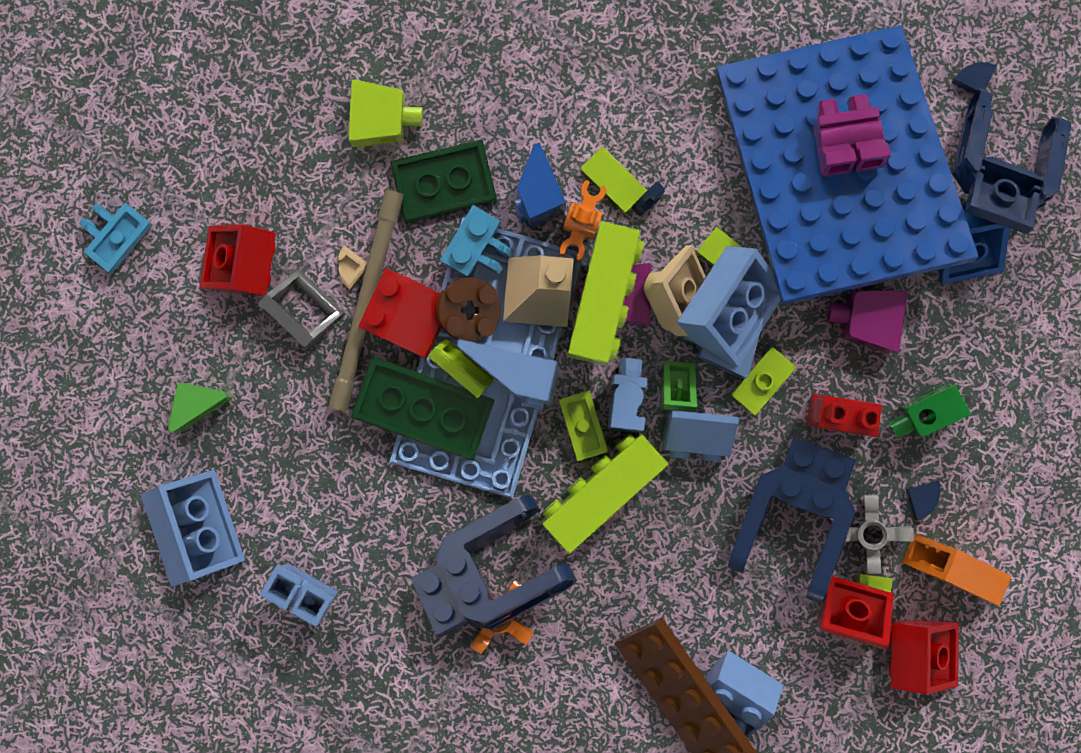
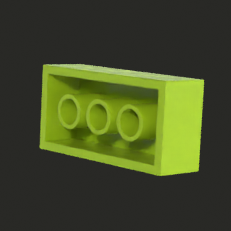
(603, 294)
(604, 492)

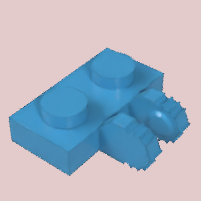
(117, 237)
(471, 241)

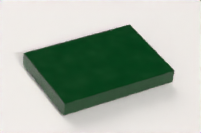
(443, 181)

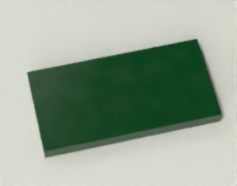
(422, 408)

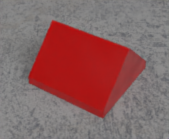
(857, 612)

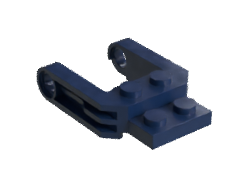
(1000, 189)
(814, 482)
(456, 589)

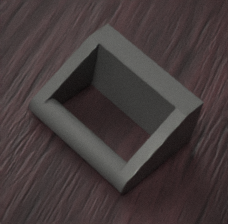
(288, 321)

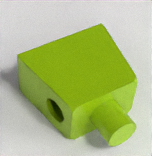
(379, 114)

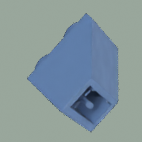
(744, 691)

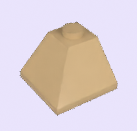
(538, 290)

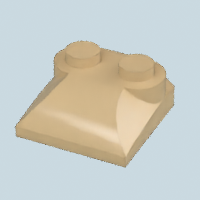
(674, 288)

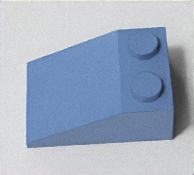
(524, 375)

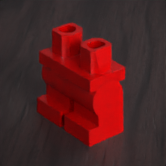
(844, 415)

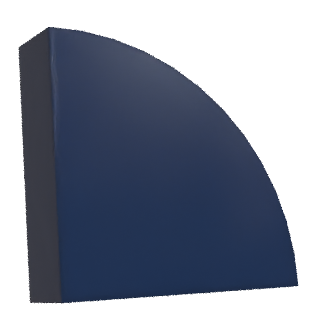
(975, 76)
(645, 203)
(923, 498)

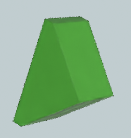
(678, 387)
(193, 404)

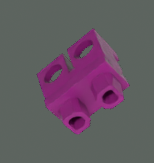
(849, 137)

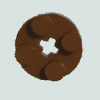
(486, 306)

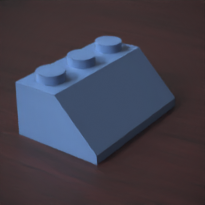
(732, 304)
(192, 527)

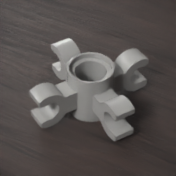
(900, 533)

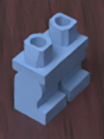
(627, 397)
(296, 588)

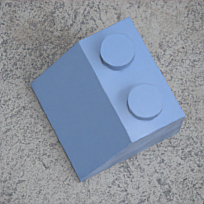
(700, 434)

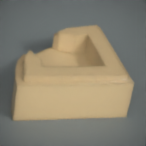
(350, 267)

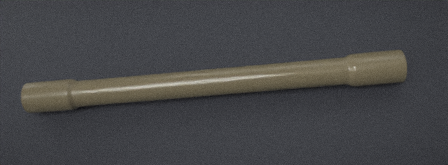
(345, 381)

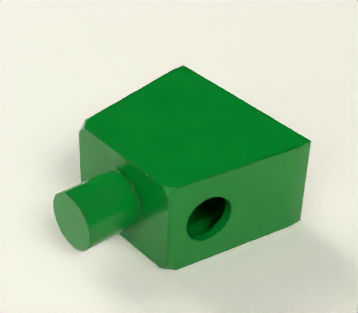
(944, 408)

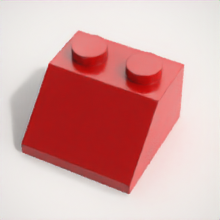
(238, 259)
(403, 313)
(924, 655)

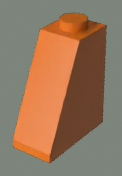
(957, 569)

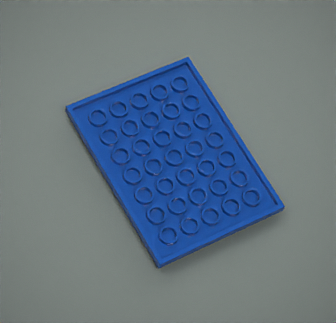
(851, 225)

